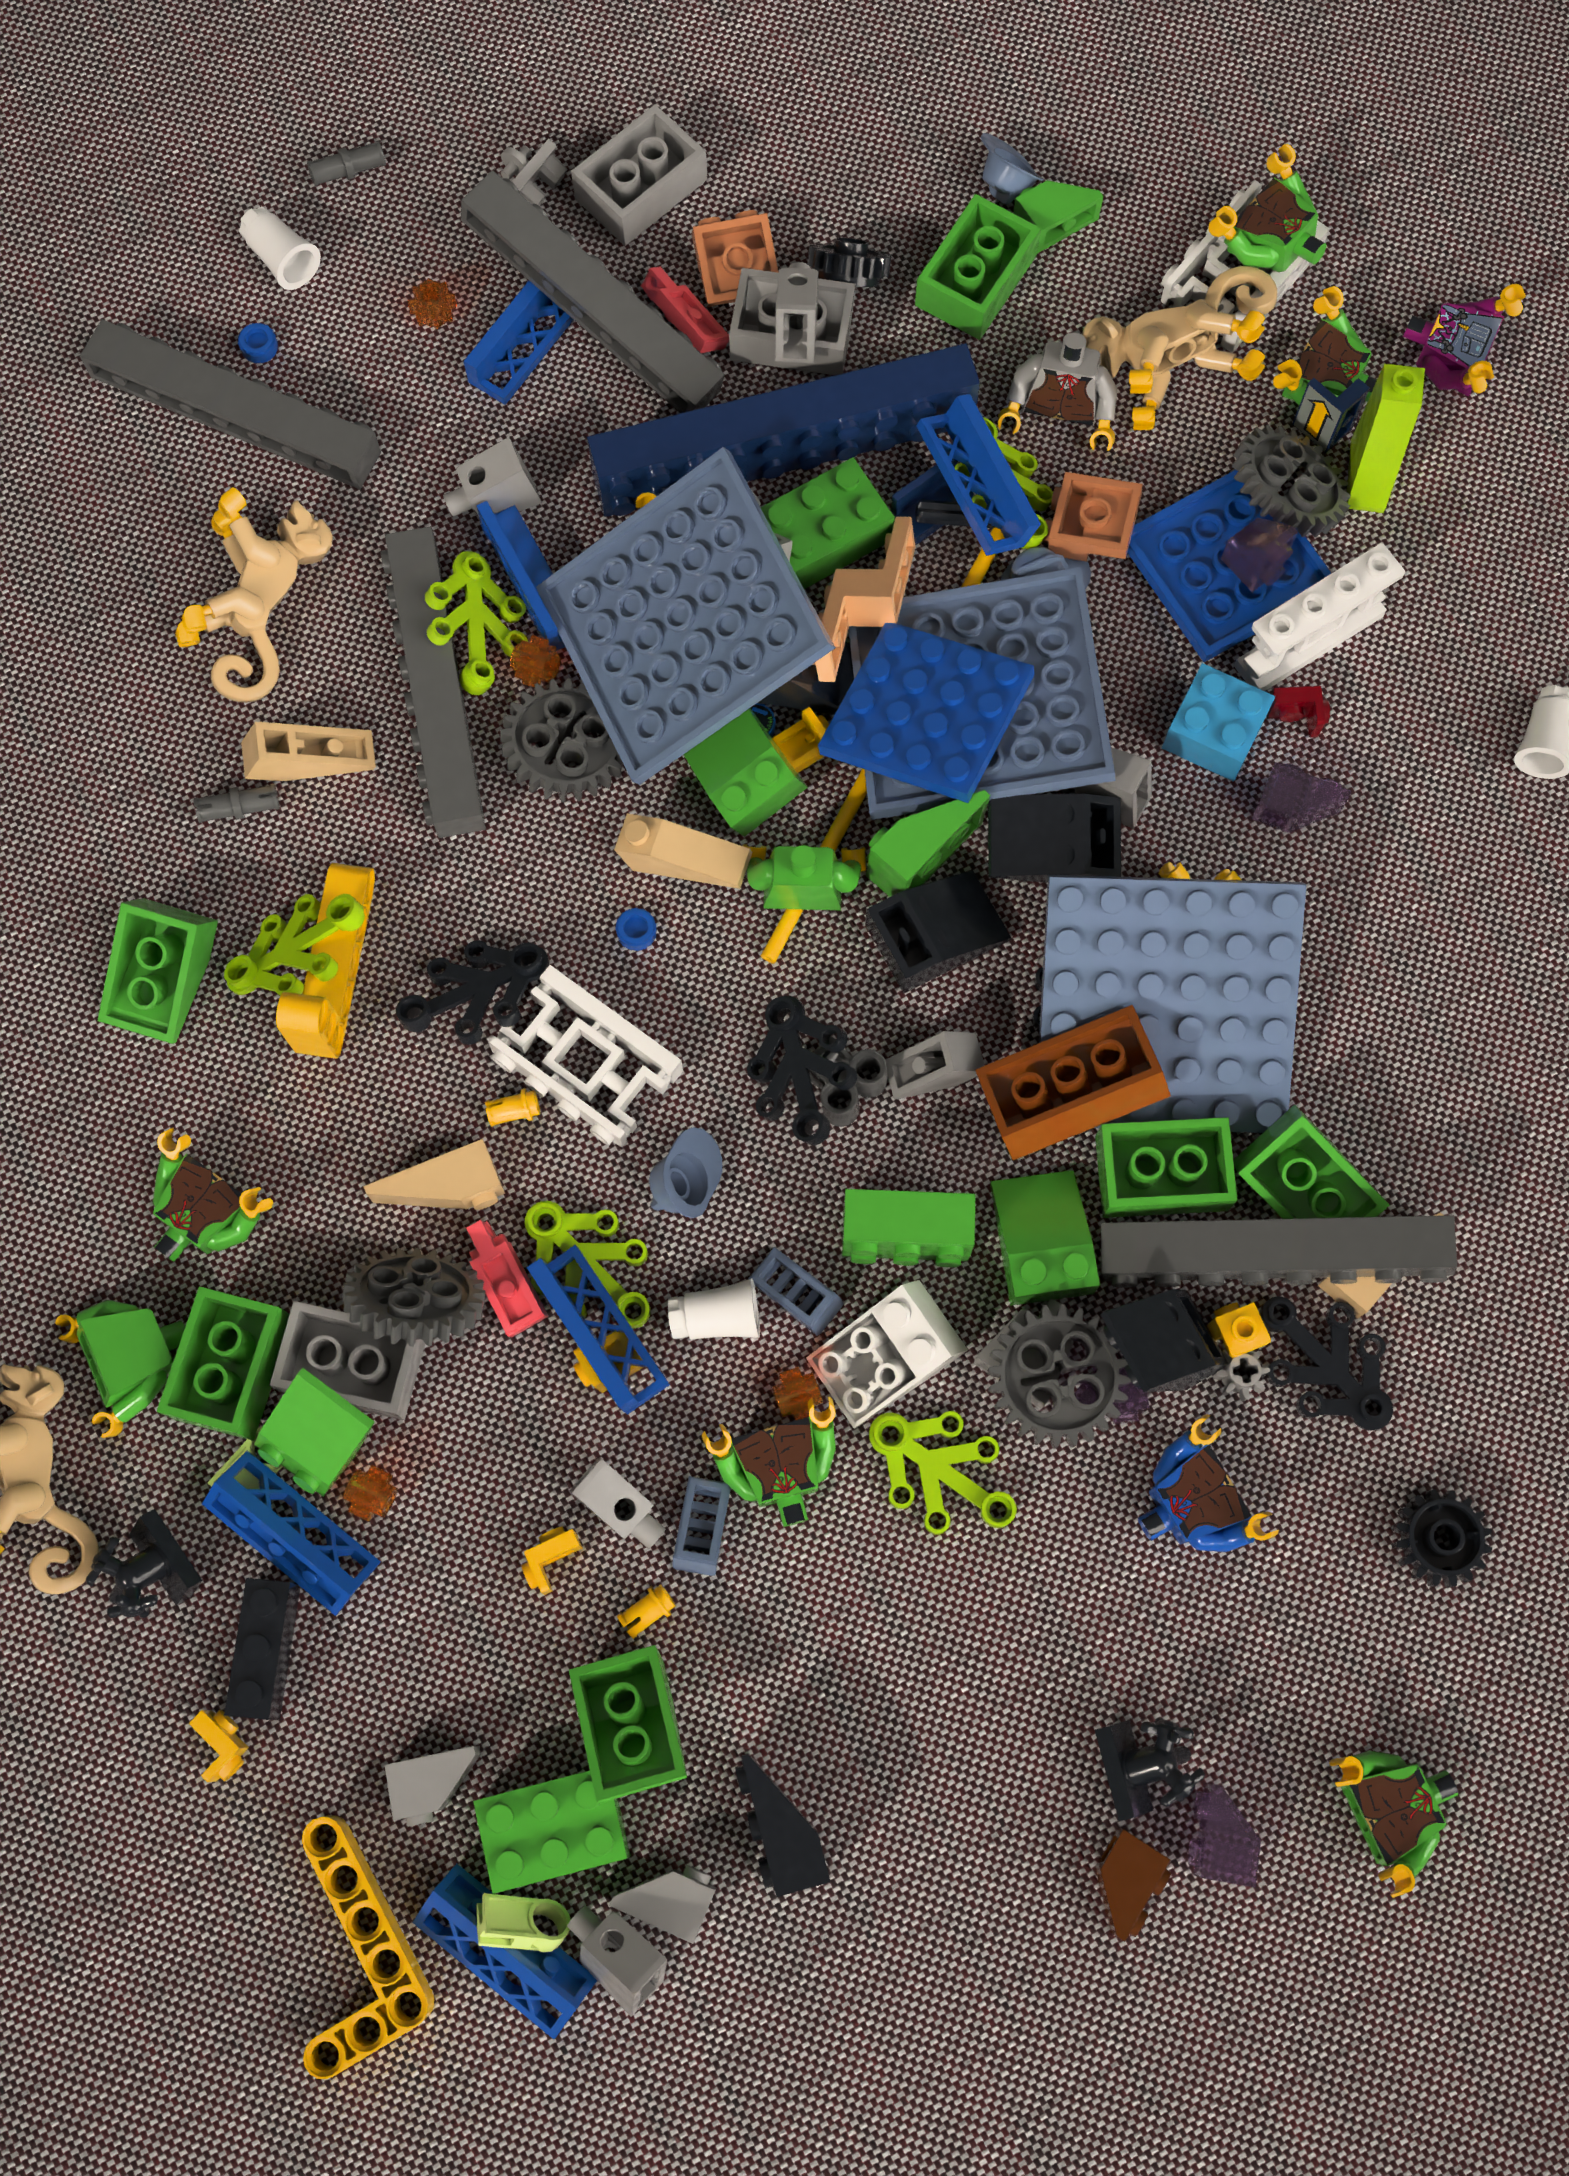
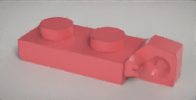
(685, 311)
(504, 1280)

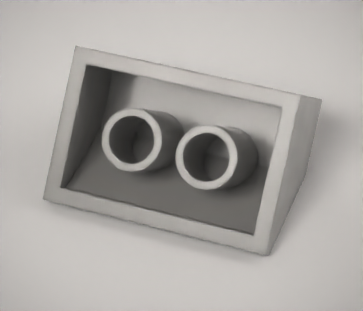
(755, 323)

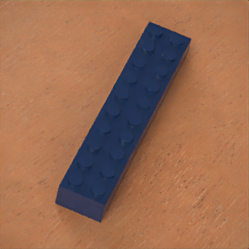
(784, 426)

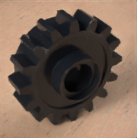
(849, 262)
(1420, 1548)

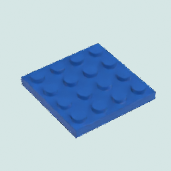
(1182, 562)
(927, 711)

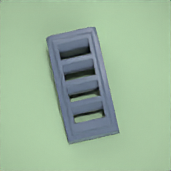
(823, 1312)
(693, 1561)

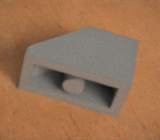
(934, 1064)
(427, 1783)
(670, 1901)

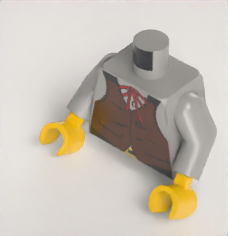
(1065, 385)

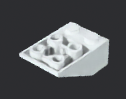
(886, 1353)

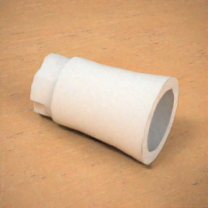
(280, 248)
(1546, 739)
(716, 1313)

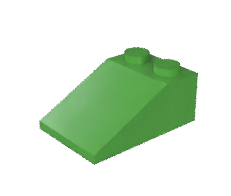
(744, 773)
(922, 843)
(155, 968)
(1305, 1173)
(1044, 1238)
(313, 1433)
(628, 1723)

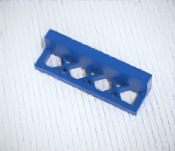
(509, 332)
(988, 476)
(521, 562)
(584, 1336)
(308, 1565)
(543, 1976)

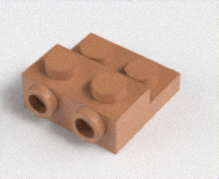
(729, 246)
(1092, 516)

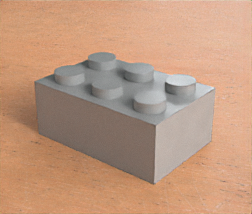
(639, 174)
(353, 1363)

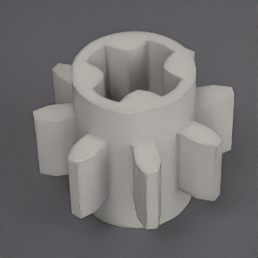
(1235, 1382)

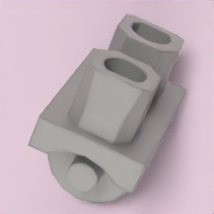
(541, 165)

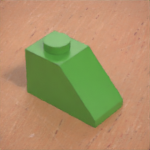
(1058, 209)

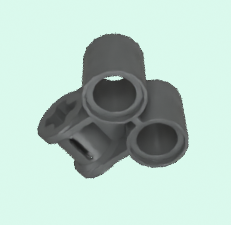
(863, 1087)

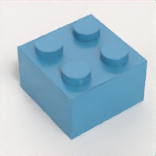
(1218, 722)

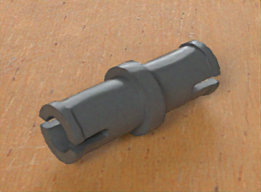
(346, 163)
(236, 803)

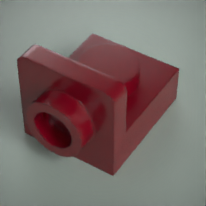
(1299, 702)

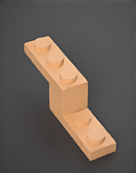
(866, 595)

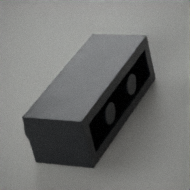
(262, 1649)

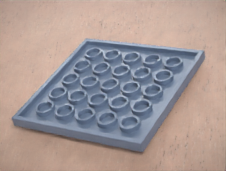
(684, 616)
(1061, 722)
(1206, 974)

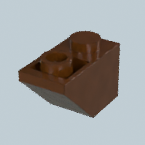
(1127, 1878)

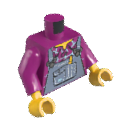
(1462, 339)

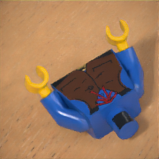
(1199, 1498)

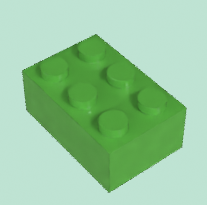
(977, 266)
(830, 521)
(1165, 1167)
(908, 1226)
(224, 1364)
(548, 1832)

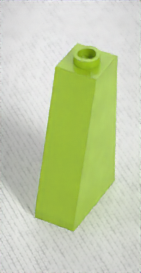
(1383, 436)

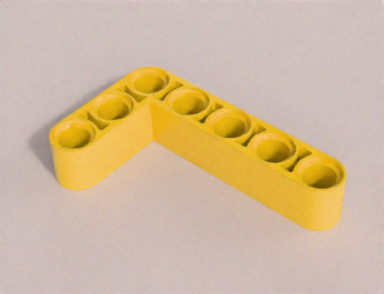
(319, 1016)
(368, 1947)

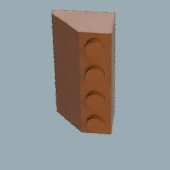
(1073, 1082)

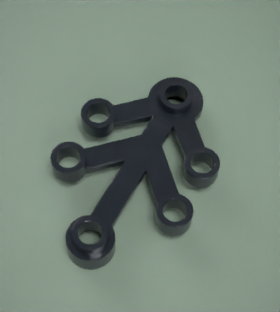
(478, 986)
(796, 1065)
(1331, 1368)

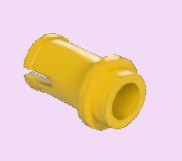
(513, 1108)
(648, 1610)

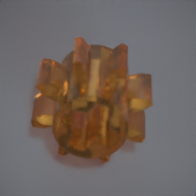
(432, 303)
(535, 661)
(795, 1392)
(370, 1493)

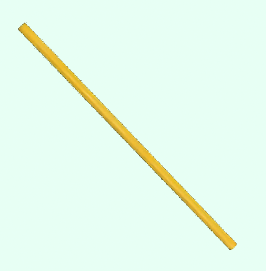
(857, 793)

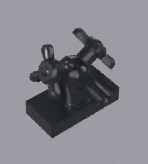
(158, 1560)
(1133, 1768)

